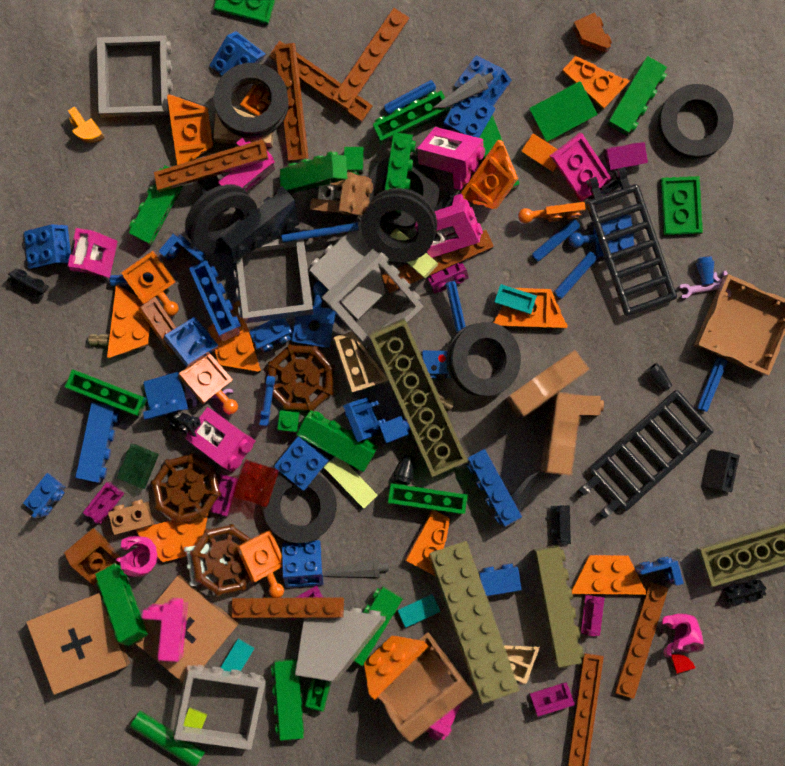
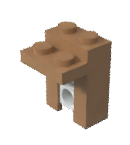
(353, 196)

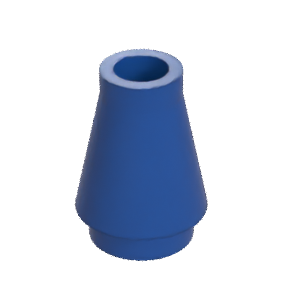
(706, 269)

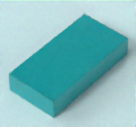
(515, 299)
(419, 610)
(238, 656)

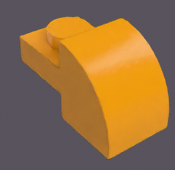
(86, 131)

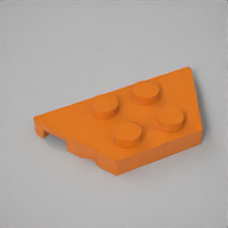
(189, 128)
(492, 179)
(544, 313)
(128, 325)
(238, 350)
(173, 537)
(608, 576)
(390, 662)

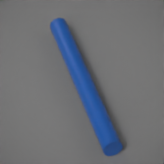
(320, 232)

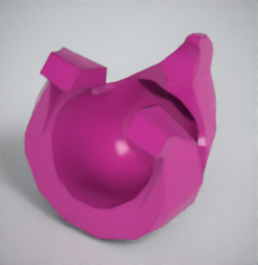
(141, 559)
(687, 634)

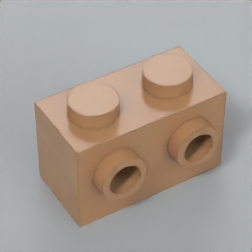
(131, 517)

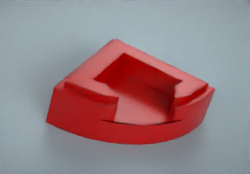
(681, 663)

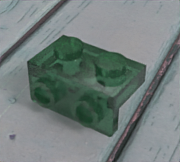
(137, 466)

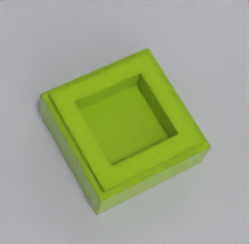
(195, 718)

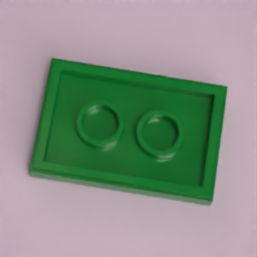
(249, 9)
(563, 111)
(681, 205)

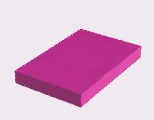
(578, 164)

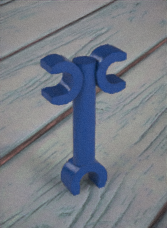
(265, 413)

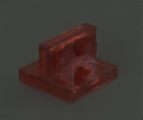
(256, 483)

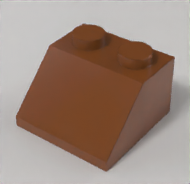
(91, 555)

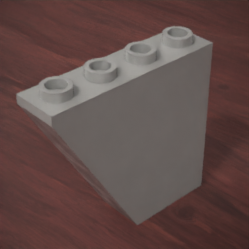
(339, 261)
(334, 643)

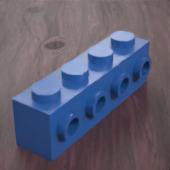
(213, 297)
(494, 487)

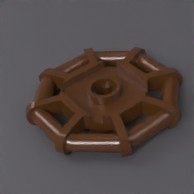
(311, 378)
(194, 495)
(212, 560)

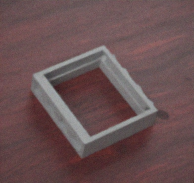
(103, 76)
(353, 277)
(277, 313)
(217, 737)

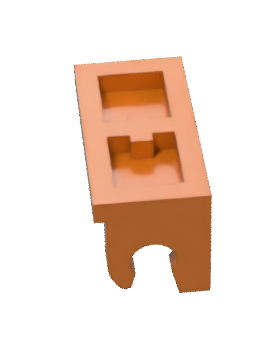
(540, 151)

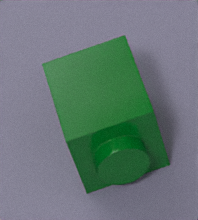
(354, 159)
(289, 421)

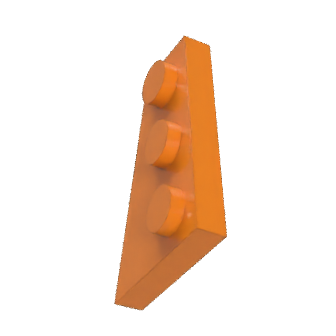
(599, 84)
(430, 539)

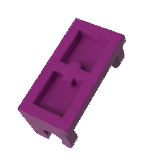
(626, 155)
(227, 487)
(103, 502)
(552, 699)

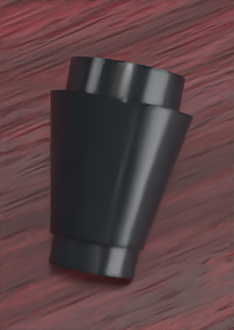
(658, 376)
(406, 470)

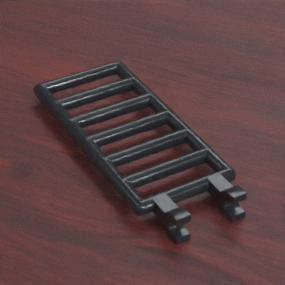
(626, 189)
(666, 467)

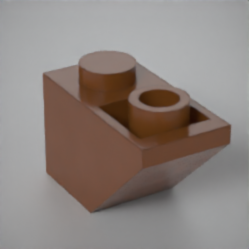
(591, 34)

